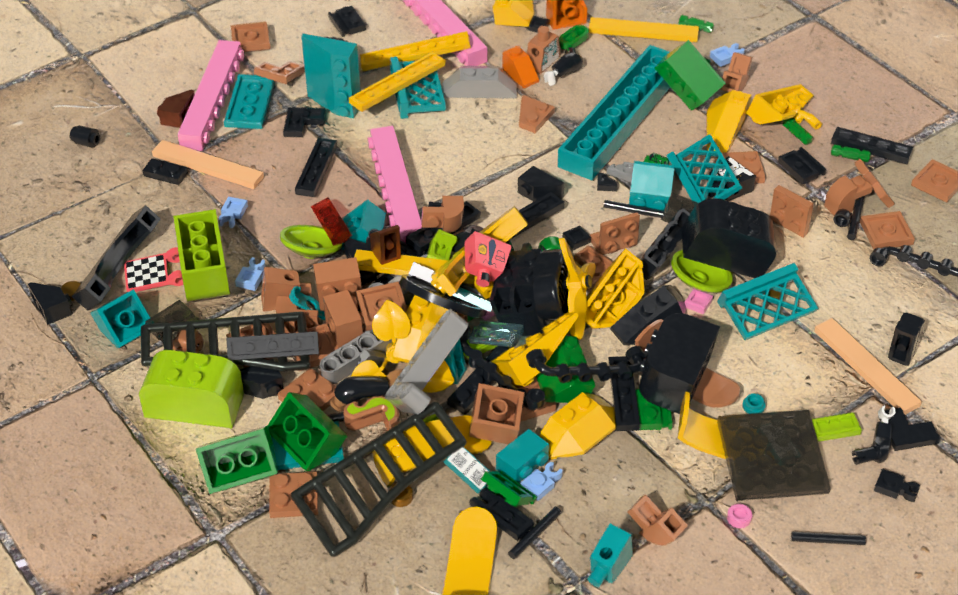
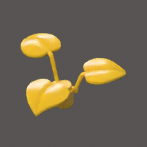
(393, 323)

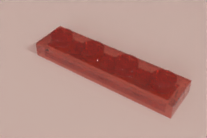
(331, 221)

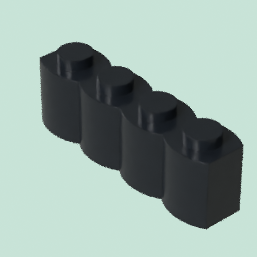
(663, 244)

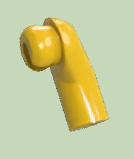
(809, 118)

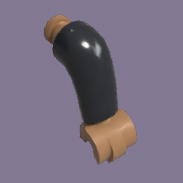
(359, 387)

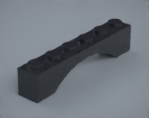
(101, 277)

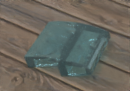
(496, 334)

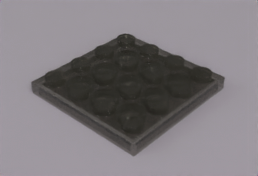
(773, 455)

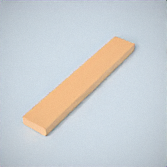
(208, 164)
(867, 366)

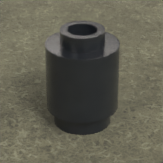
(85, 136)

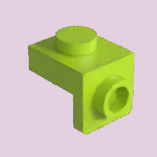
(441, 245)

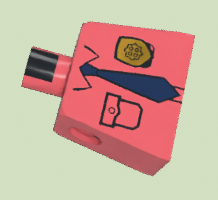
(485, 257)

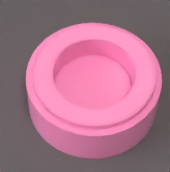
(739, 516)

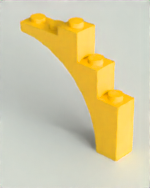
(453, 273)

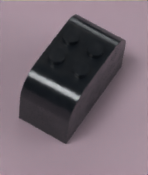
(729, 237)
(676, 360)

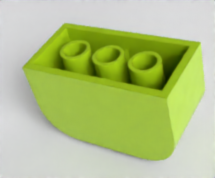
(201, 255)
(192, 389)

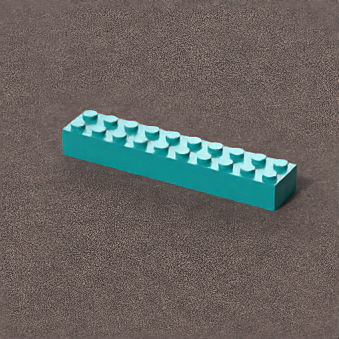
(614, 117)

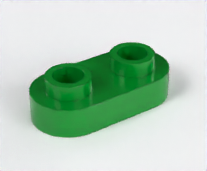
(573, 37)

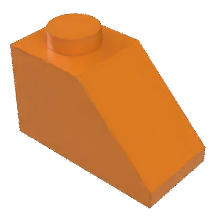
(519, 67)

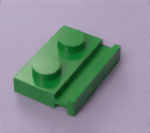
(652, 416)
(513, 491)

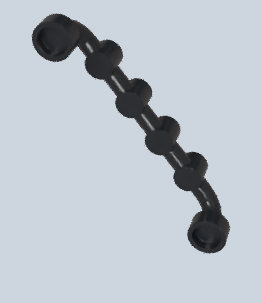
(905, 253)
(584, 372)
(532, 399)

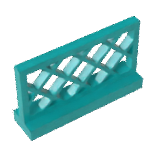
(405, 99)
(688, 178)
(764, 284)

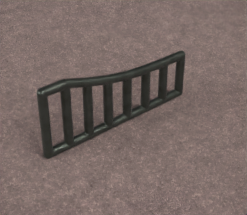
(234, 322)
(370, 516)

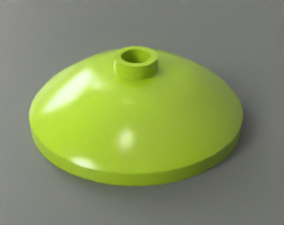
(308, 241)
(700, 275)

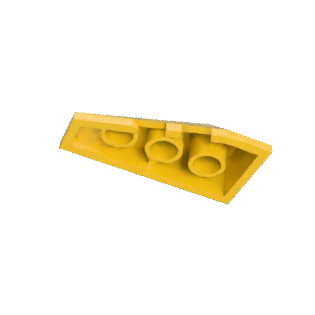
(778, 104)

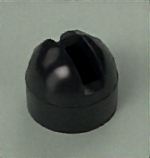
(842, 218)

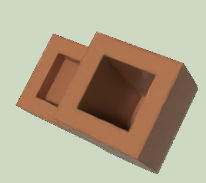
(737, 74)
(845, 191)
(447, 216)
(284, 305)
(656, 526)

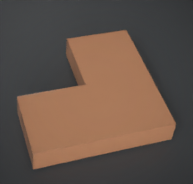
(280, 74)
(877, 187)
(590, 255)

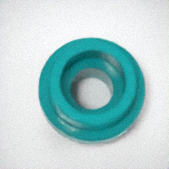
(754, 404)

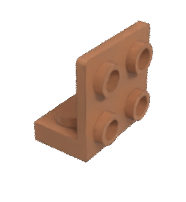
(617, 234)

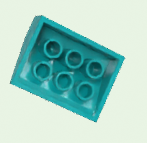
(331, 73)

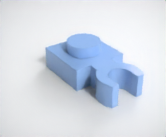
(723, 55)
(232, 209)
(250, 277)
(542, 482)

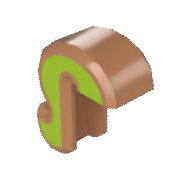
(371, 412)

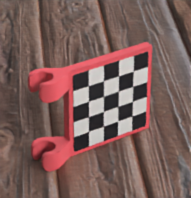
(152, 271)

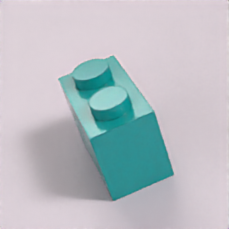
(523, 456)

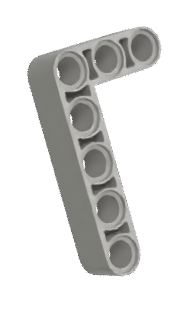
(338, 359)
(407, 389)

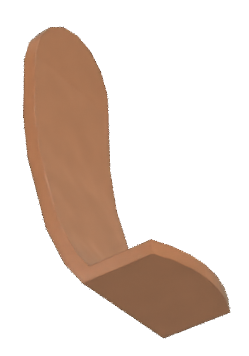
(713, 388)

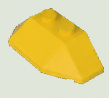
(615, 291)
(422, 317)
(578, 426)

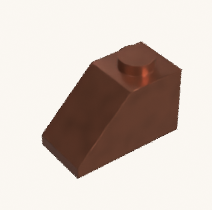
(175, 108)
(386, 244)

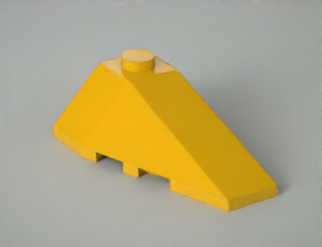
(513, 12)
(726, 118)
(514, 362)

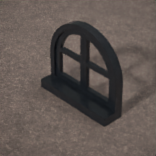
(419, 283)

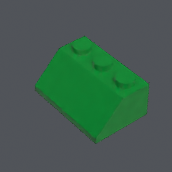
(689, 75)
(569, 353)
(305, 431)
(237, 459)

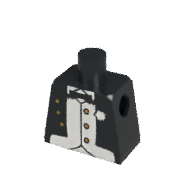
(744, 176)

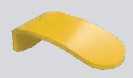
(699, 430)
(473, 445)
(471, 553)

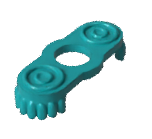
(300, 299)

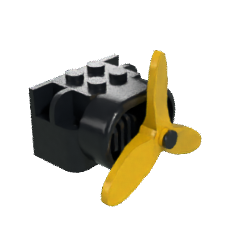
(542, 288)

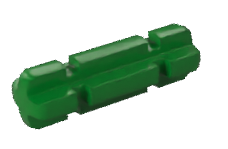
(707, 27)
(798, 131)
(850, 153)

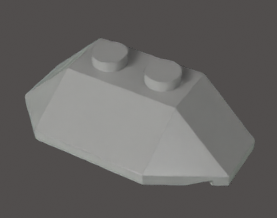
(479, 83)

